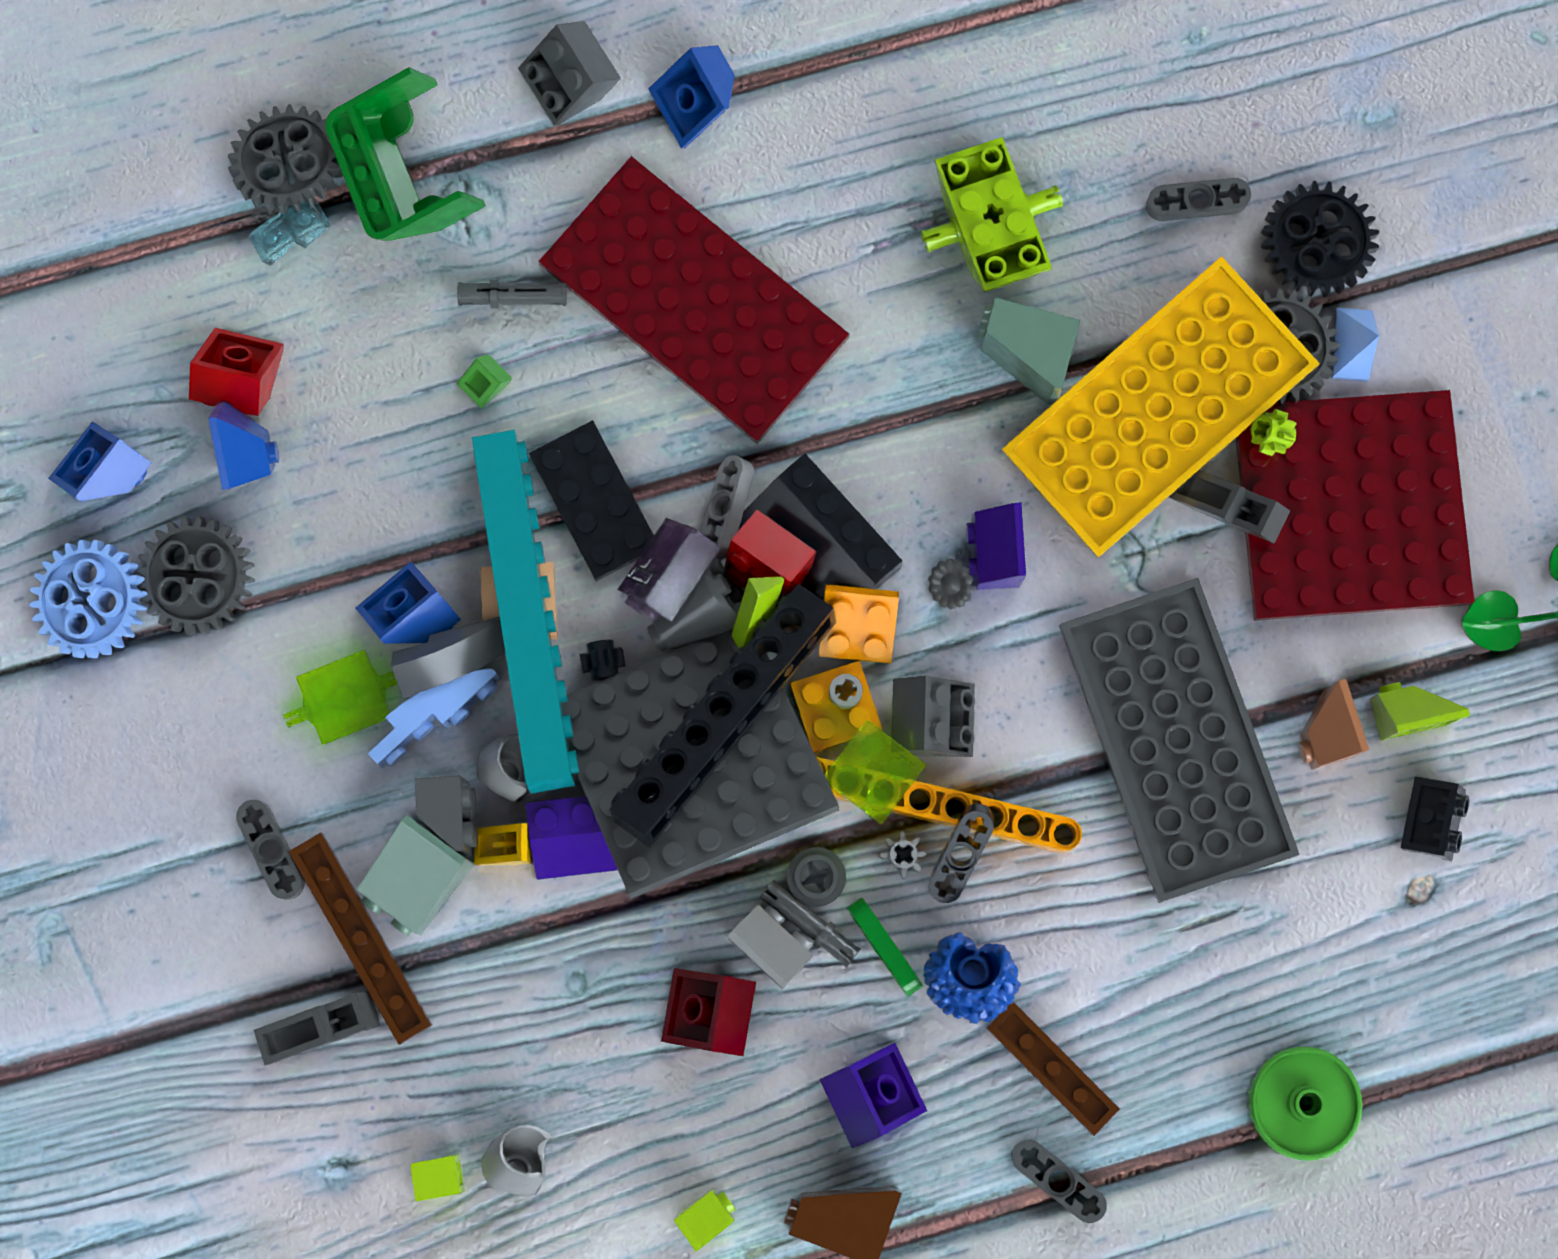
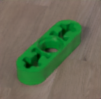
(884, 947)

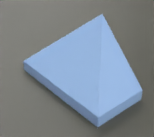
(1357, 342)

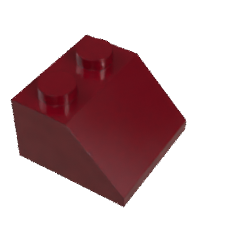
(708, 1011)

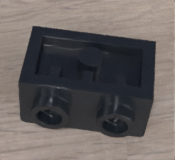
(1435, 818)

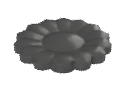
(951, 584)

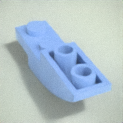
(445, 702)

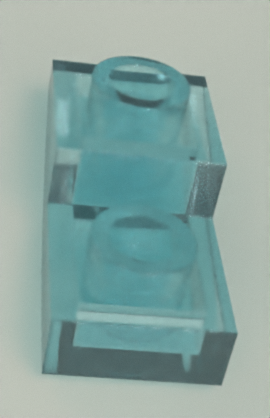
(286, 230)

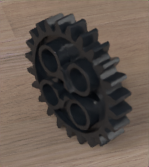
(1307, 211)

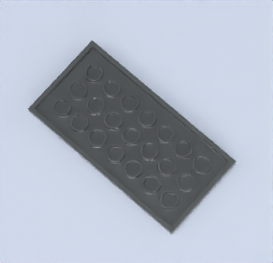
(1178, 740)

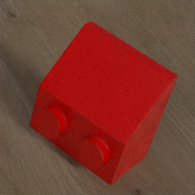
(235, 371)

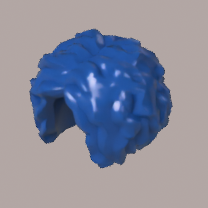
(971, 979)

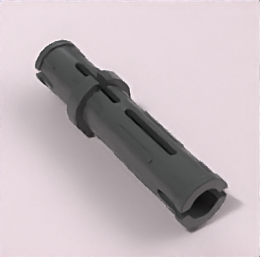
(511, 294)
(810, 923)

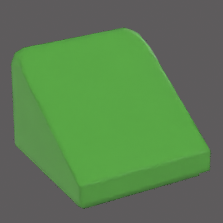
(484, 380)

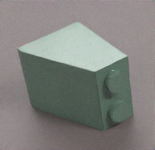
(1029, 345)
(413, 877)

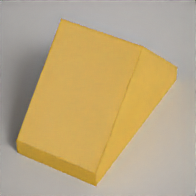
(503, 845)

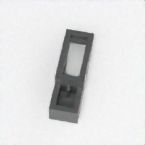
(1232, 505)
(447, 656)
(317, 1027)

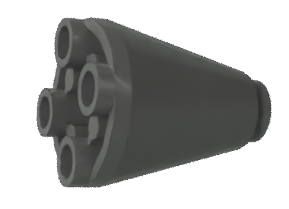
(705, 613)

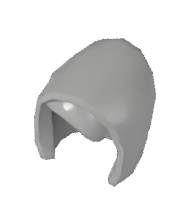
(502, 768)
(516, 1160)

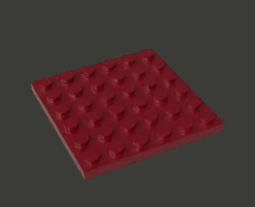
(1369, 509)

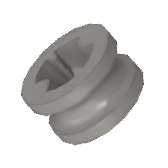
(839, 682)

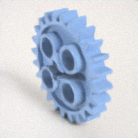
(64, 619)

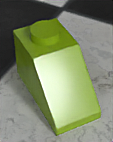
(705, 1218)

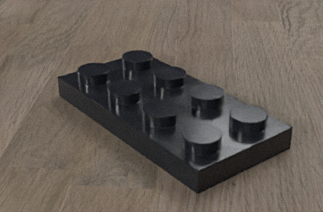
(593, 499)

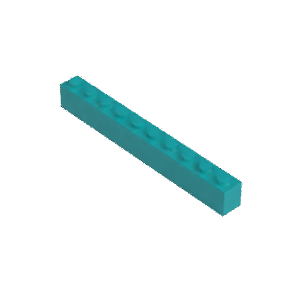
(523, 612)

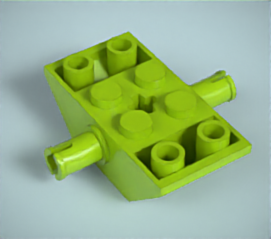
(985, 184)

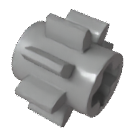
(902, 844)

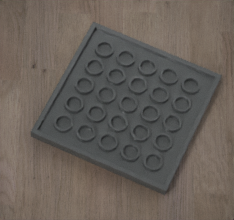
(753, 795)

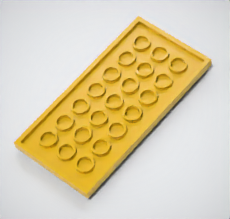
(1160, 406)

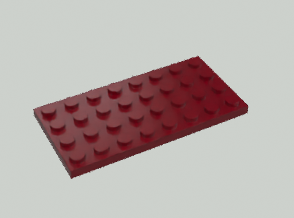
(694, 299)

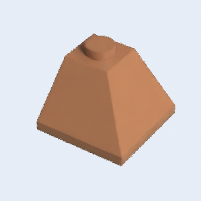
(1333, 729)

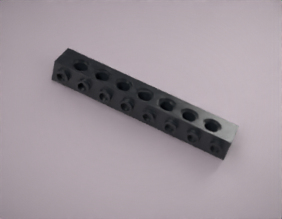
(649, 820)

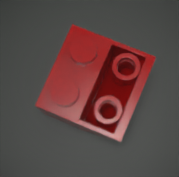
(767, 551)

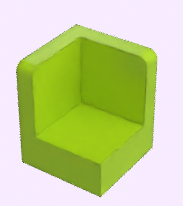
(437, 1177)

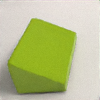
(756, 605)

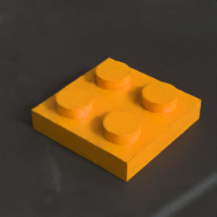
(862, 625)
(822, 720)

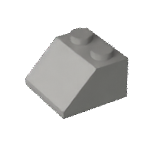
(770, 945)

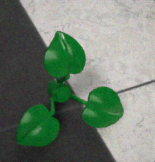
(1494, 619)

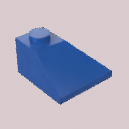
(694, 92)
(240, 446)
(99, 466)
(407, 609)

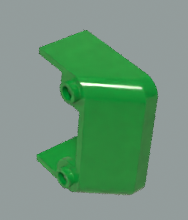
(366, 148)

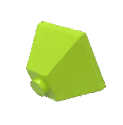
(1412, 710)

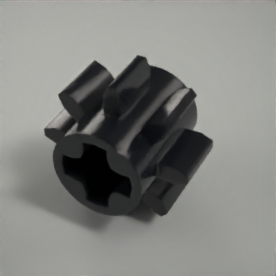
(602, 659)

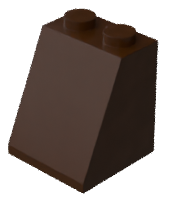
(845, 1220)

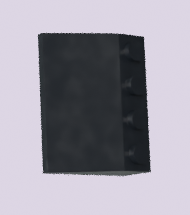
(821, 517)

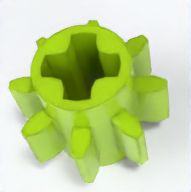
(1273, 432)

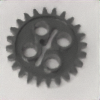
(254, 166)
(1309, 327)
(198, 543)

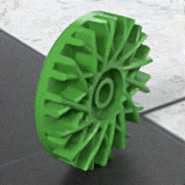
(1333, 1107)

